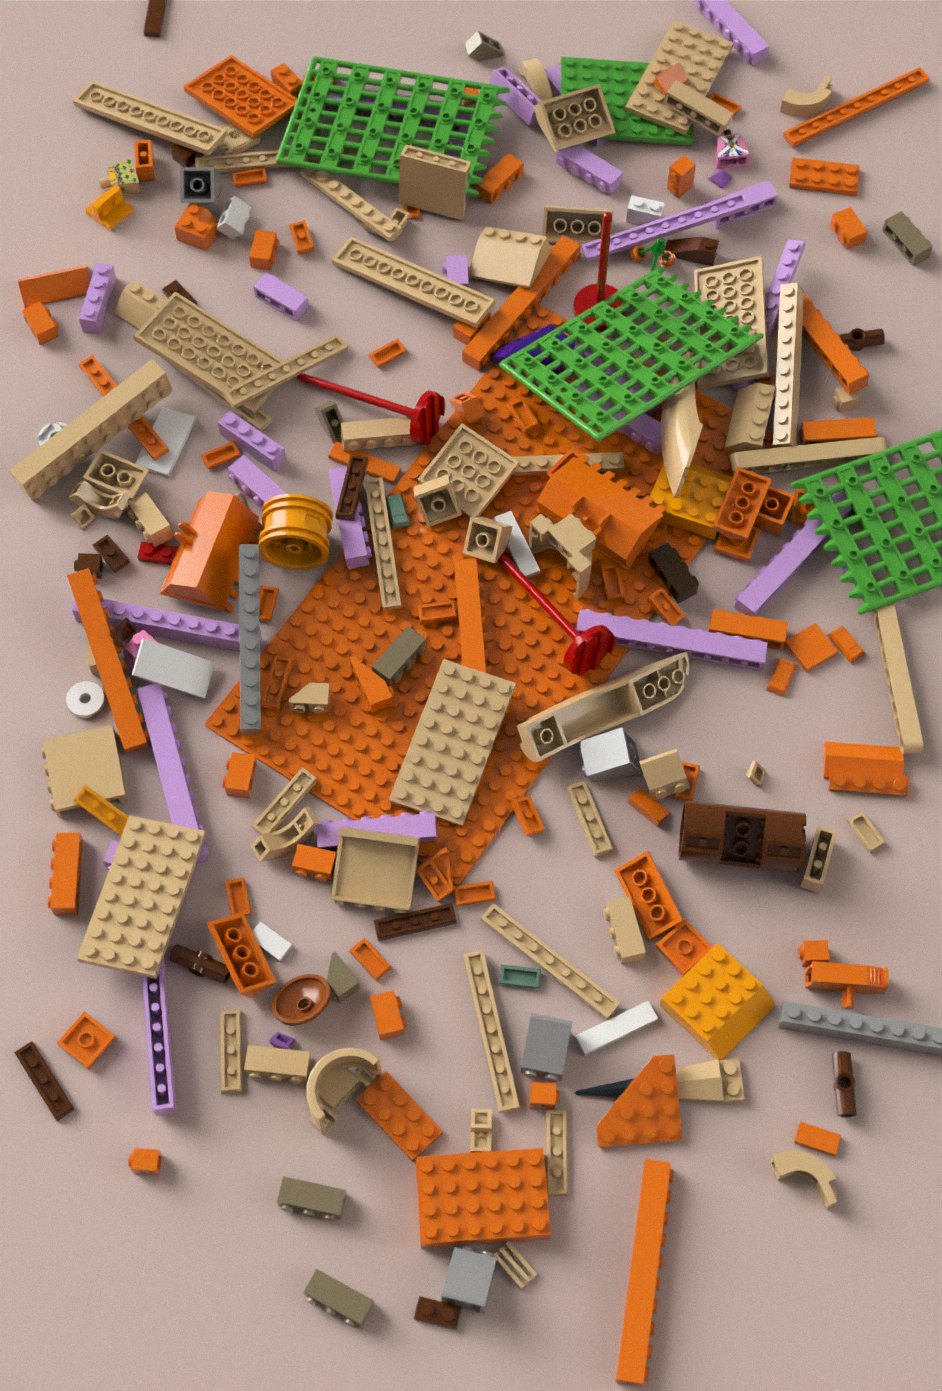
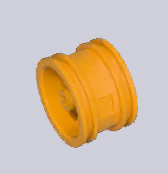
(295, 532)

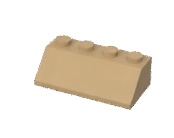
(575, 223)
(138, 304)
(749, 418)

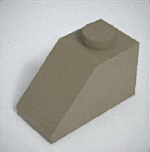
(483, 47)
(330, 419)
(341, 979)

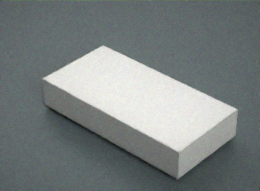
(271, 942)

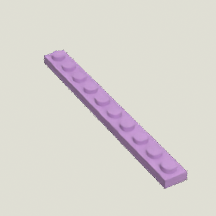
(669, 225)
(783, 275)

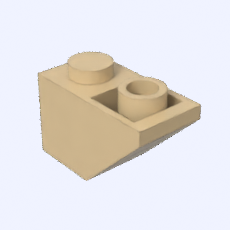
(311, 698)

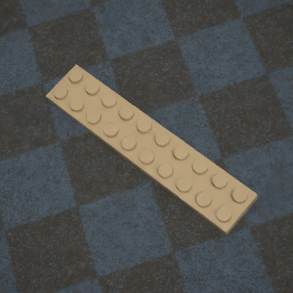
(150, 118)
(413, 282)

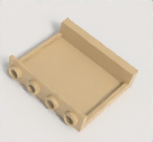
(433, 182)
(83, 760)
(375, 869)

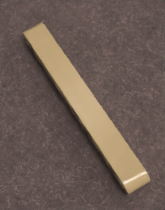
(806, 455)
(898, 680)

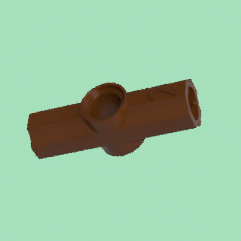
(859, 338)
(199, 963)
(844, 1096)

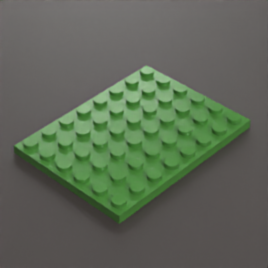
(618, 83)

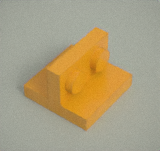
(110, 208)

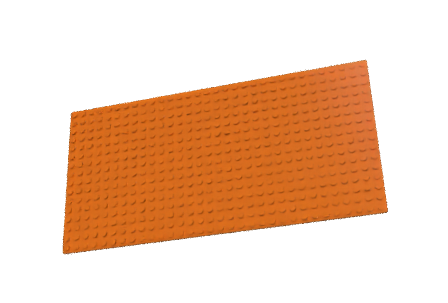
(360, 751)

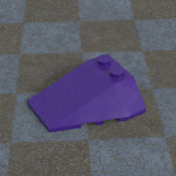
(515, 346)

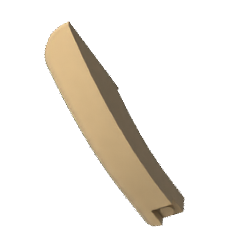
(679, 432)
(603, 707)

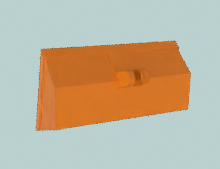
(209, 551)

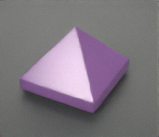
(720, 178)
(281, 1041)

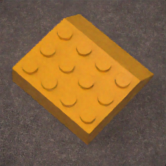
(696, 503)
(718, 1002)

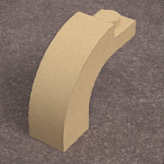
(536, 78)
(807, 103)
(98, 502)
(282, 841)
(809, 1166)

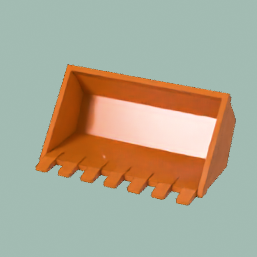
(604, 507)

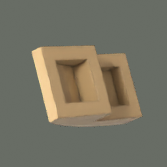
(481, 1130)

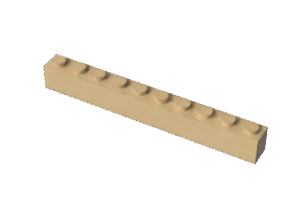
(788, 366)

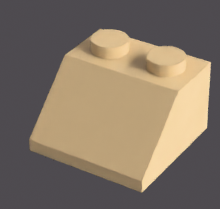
(437, 500)
(487, 538)
(664, 774)

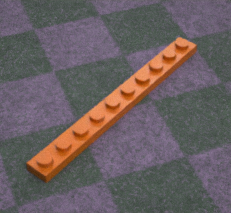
(856, 107)

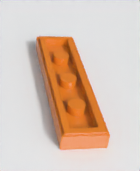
(375, 468)

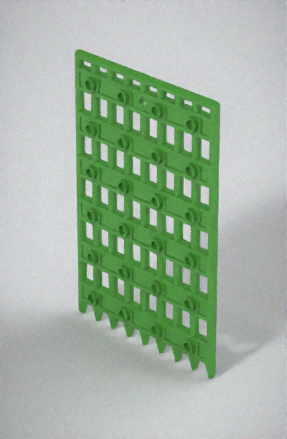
(379, 117)
(621, 360)
(874, 528)

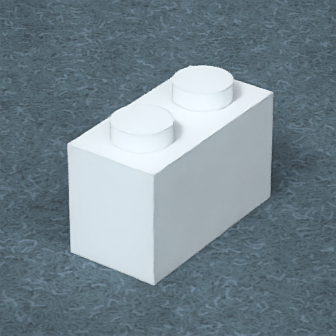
(644, 210)
(233, 218)

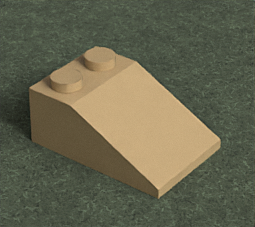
(115, 475)

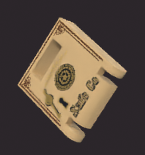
(236, 140)

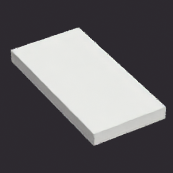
(174, 431)
(173, 668)

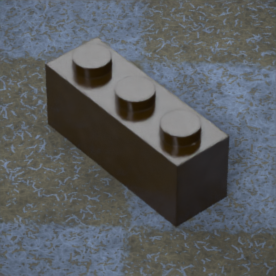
(673, 572)

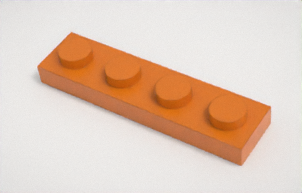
(868, 782)

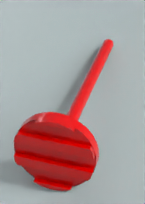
(595, 293)
(424, 416)
(587, 648)

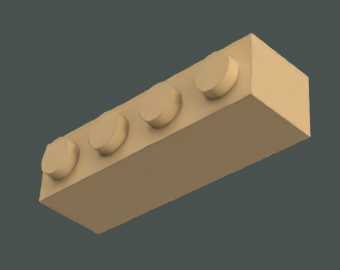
(698, 108)
(376, 433)

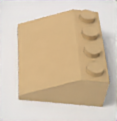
(575, 117)
(509, 257)

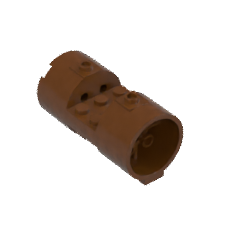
(742, 836)

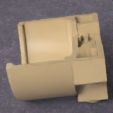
(570, 540)
(334, 1083)

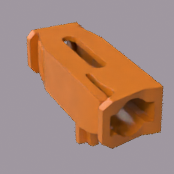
(847, 979)

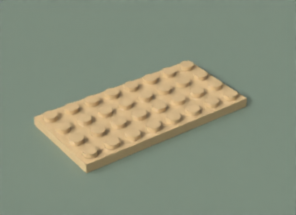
(702, 60)
(742, 292)
(205, 348)
(452, 742)
(141, 897)

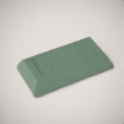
(397, 511)
(519, 976)

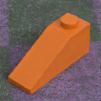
(373, 687)

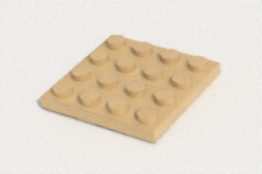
(474, 468)

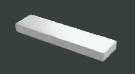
(518, 547)
(616, 1028)

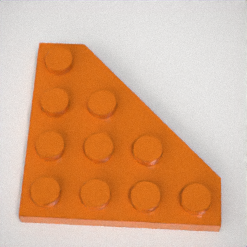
(646, 1109)

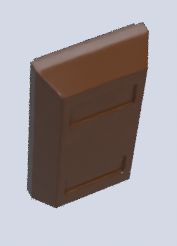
(123, 633)

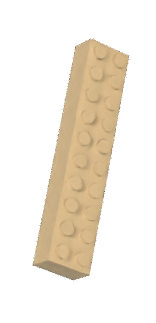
(92, 430)

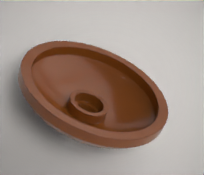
(301, 999)

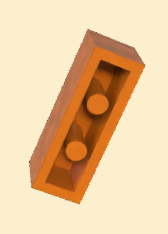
(500, 178)

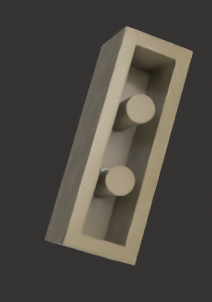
(907, 238)
(400, 656)
(311, 1198)
(338, 1299)

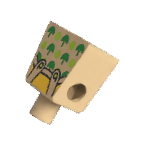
(122, 175)

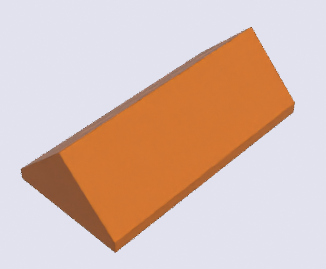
(54, 286)
(242, 955)

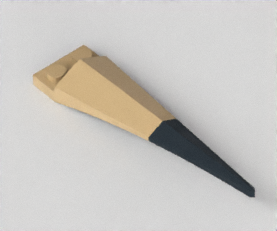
(706, 1082)

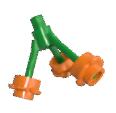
(666, 258)

